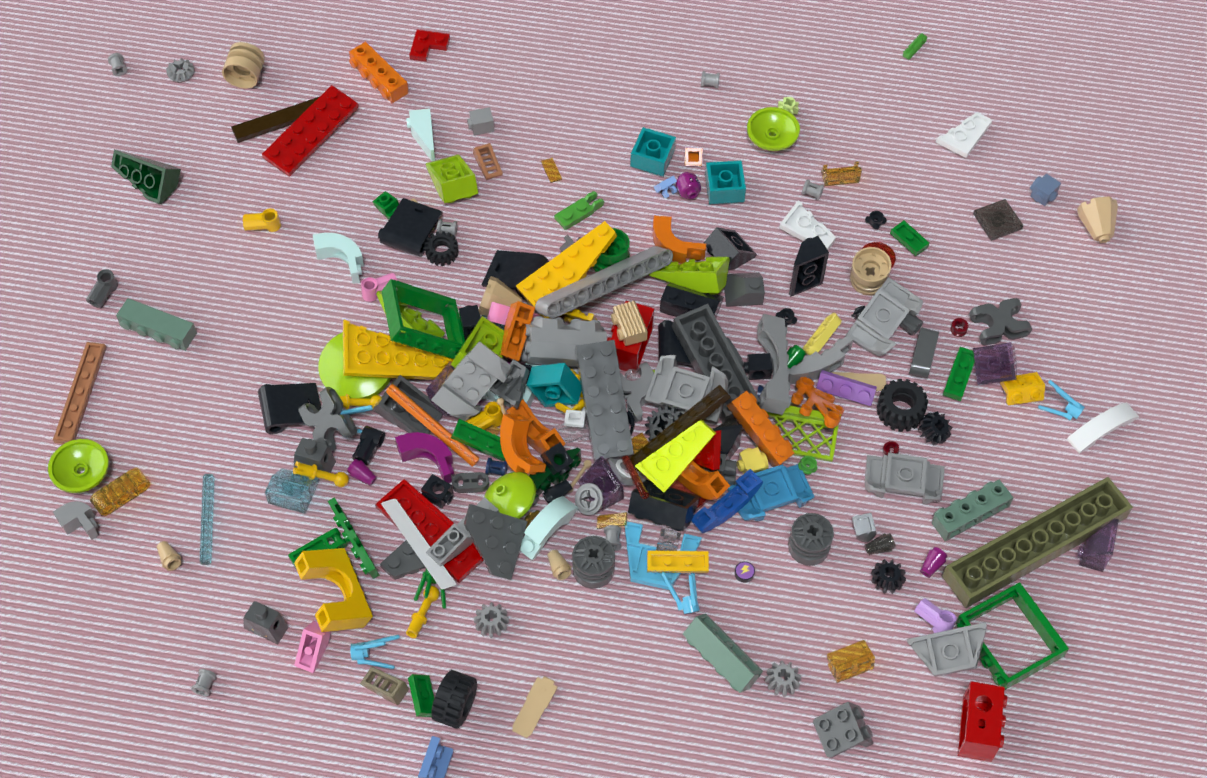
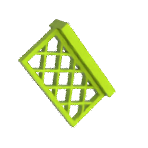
(815, 419)

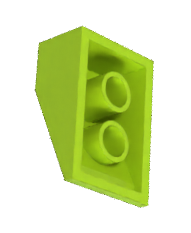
(452, 178)
(487, 334)

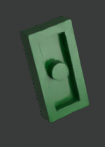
(909, 238)
(421, 694)

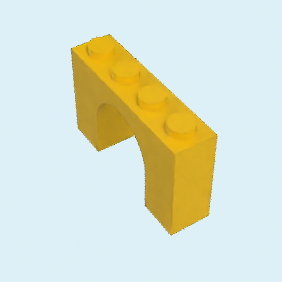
(336, 567)

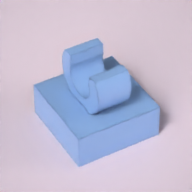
(665, 185)

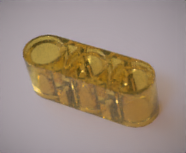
(120, 491)

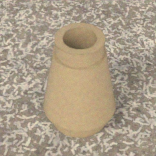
(169, 557)
(559, 566)

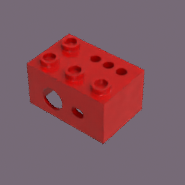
(631, 355)
(982, 721)

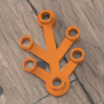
(806, 386)

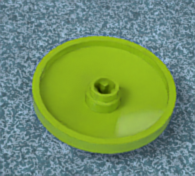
(331, 373)

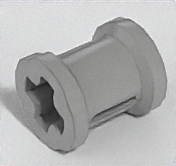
(117, 64)
(710, 79)
(812, 189)
(447, 227)
(613, 536)
(203, 682)

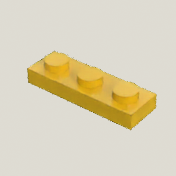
(678, 561)

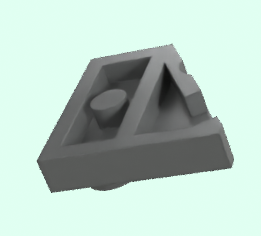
(513, 386)
(402, 562)

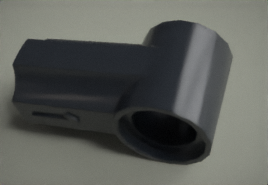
(369, 441)

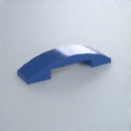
(729, 504)

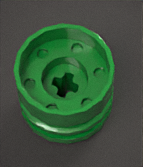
(615, 253)

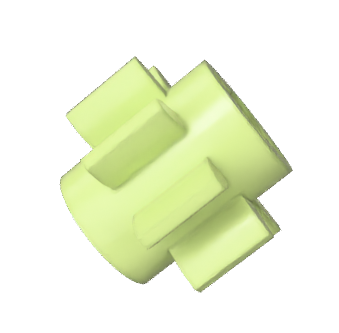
(789, 104)

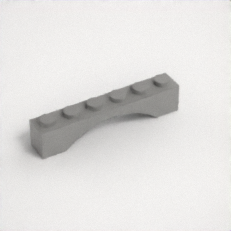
(772, 335)

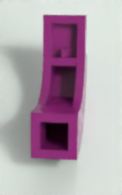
(426, 446)

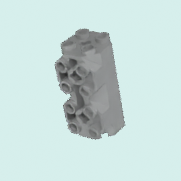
(554, 342)

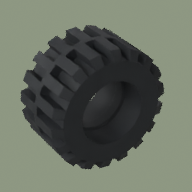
(905, 392)
(454, 699)

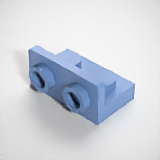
(436, 760)

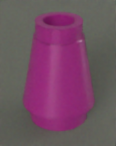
(361, 472)
(933, 561)

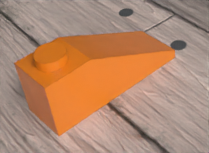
(515, 330)

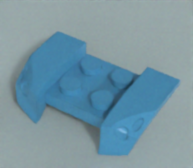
(779, 488)

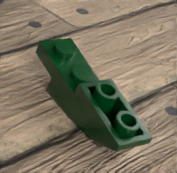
(544, 479)

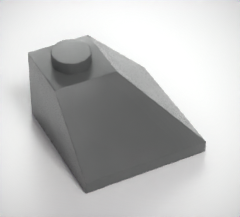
(744, 289)

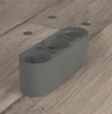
(924, 352)

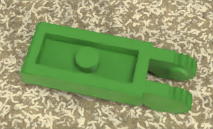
(578, 211)

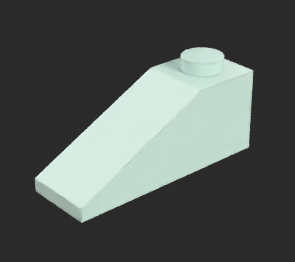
(421, 130)

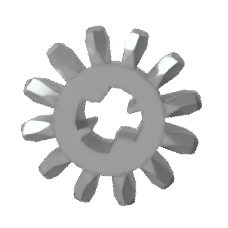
(483, 618)
(776, 682)

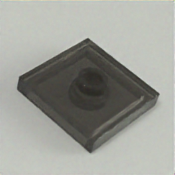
(998, 219)

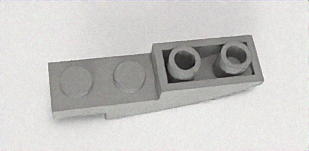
(828, 361)
(455, 539)

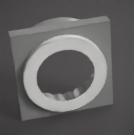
(623, 477)

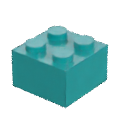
(653, 151)
(725, 182)
(554, 384)

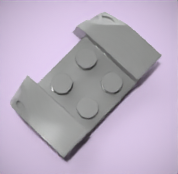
(883, 317)
(471, 382)
(682, 387)
(905, 476)

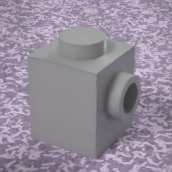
(481, 121)

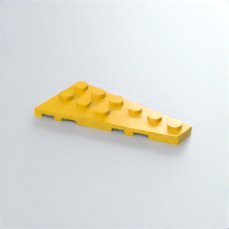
(567, 266)
(377, 356)

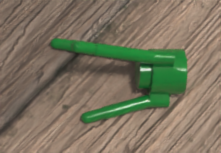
(426, 576)

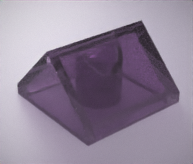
(604, 477)

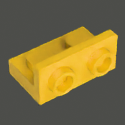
(1025, 389)

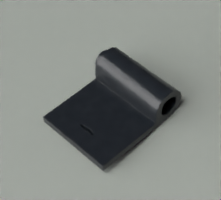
(409, 227)
(513, 267)
(669, 344)
(282, 403)

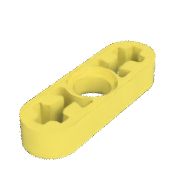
(822, 334)

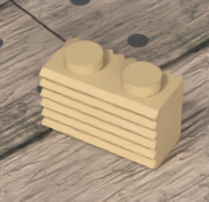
(629, 323)

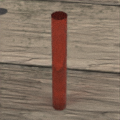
(635, 477)

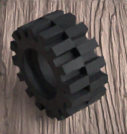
(438, 240)

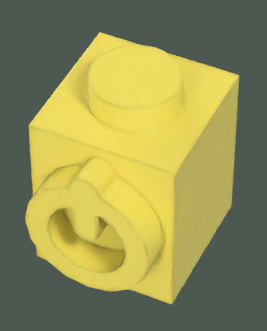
(753, 460)

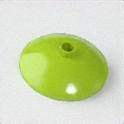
(773, 128)
(77, 457)
(512, 494)

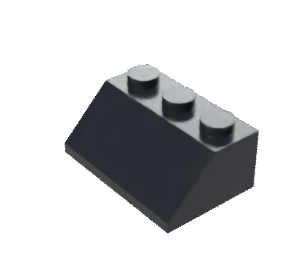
(809, 266)
(680, 300)
(666, 508)

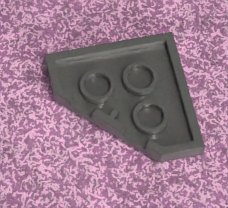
(495, 538)

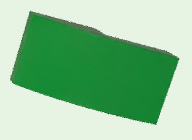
(386, 204)

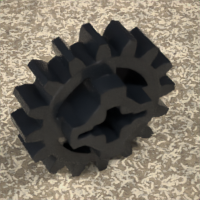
(661, 421)

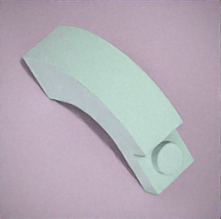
(339, 246)
(553, 516)

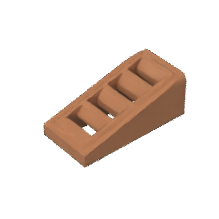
(484, 149)

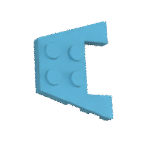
(638, 557)

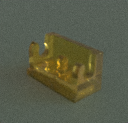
(841, 175)
(850, 661)

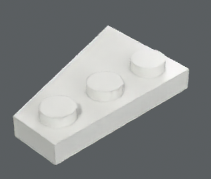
(966, 135)
(803, 225)

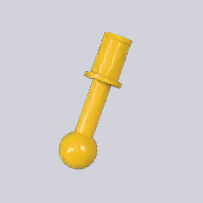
(347, 401)
(340, 479)
(419, 618)

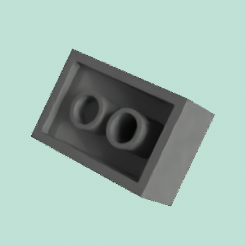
(400, 417)

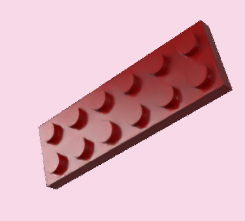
(310, 130)
(431, 525)

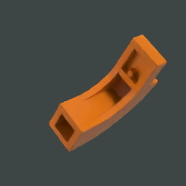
(665, 238)
(538, 435)
(514, 445)
(703, 483)

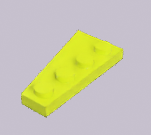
(674, 457)

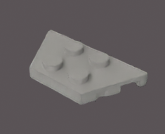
(950, 649)

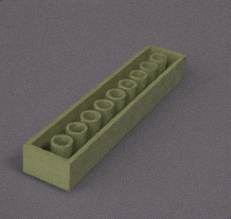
(1035, 542)

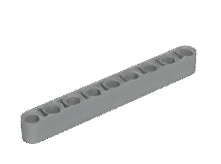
(603, 282)

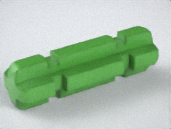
(914, 46)

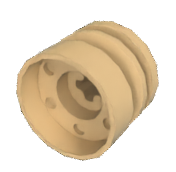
(243, 65)
(869, 270)

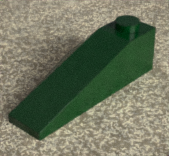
(149, 176)

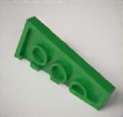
(351, 536)

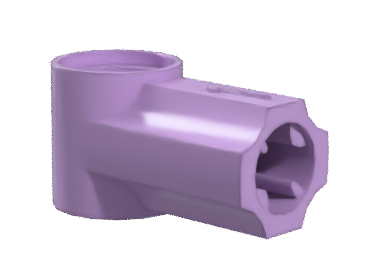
(940, 619)

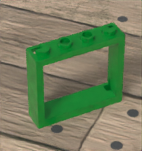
(401, 292)
(1037, 620)

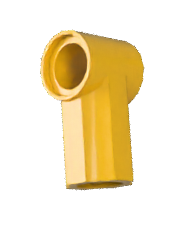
(266, 220)
(489, 417)

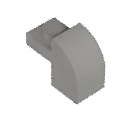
(74, 515)

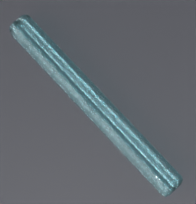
(206, 519)

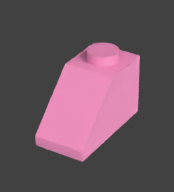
(311, 647)

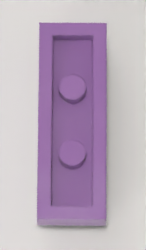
(846, 388)

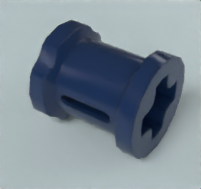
(492, 463)

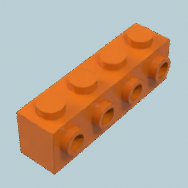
(378, 72)
(760, 428)

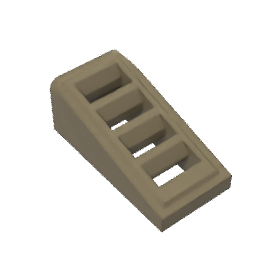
(396, 691)

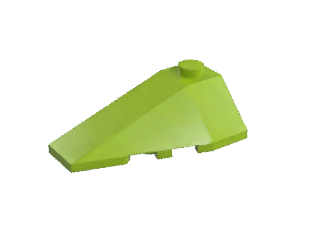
(702, 276)
(413, 319)

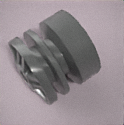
(810, 539)
(593, 562)

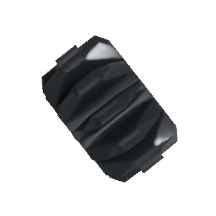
(935, 428)
(885, 569)

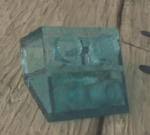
(291, 490)

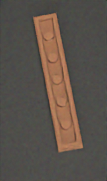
(79, 393)

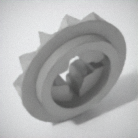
(180, 75)
(585, 506)

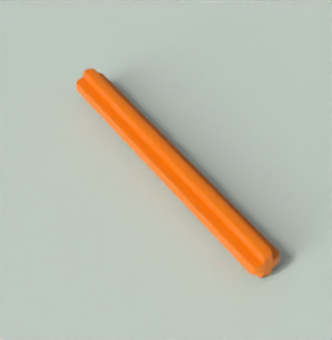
(430, 423)

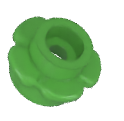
(810, 461)

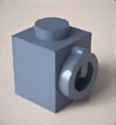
(1045, 189)

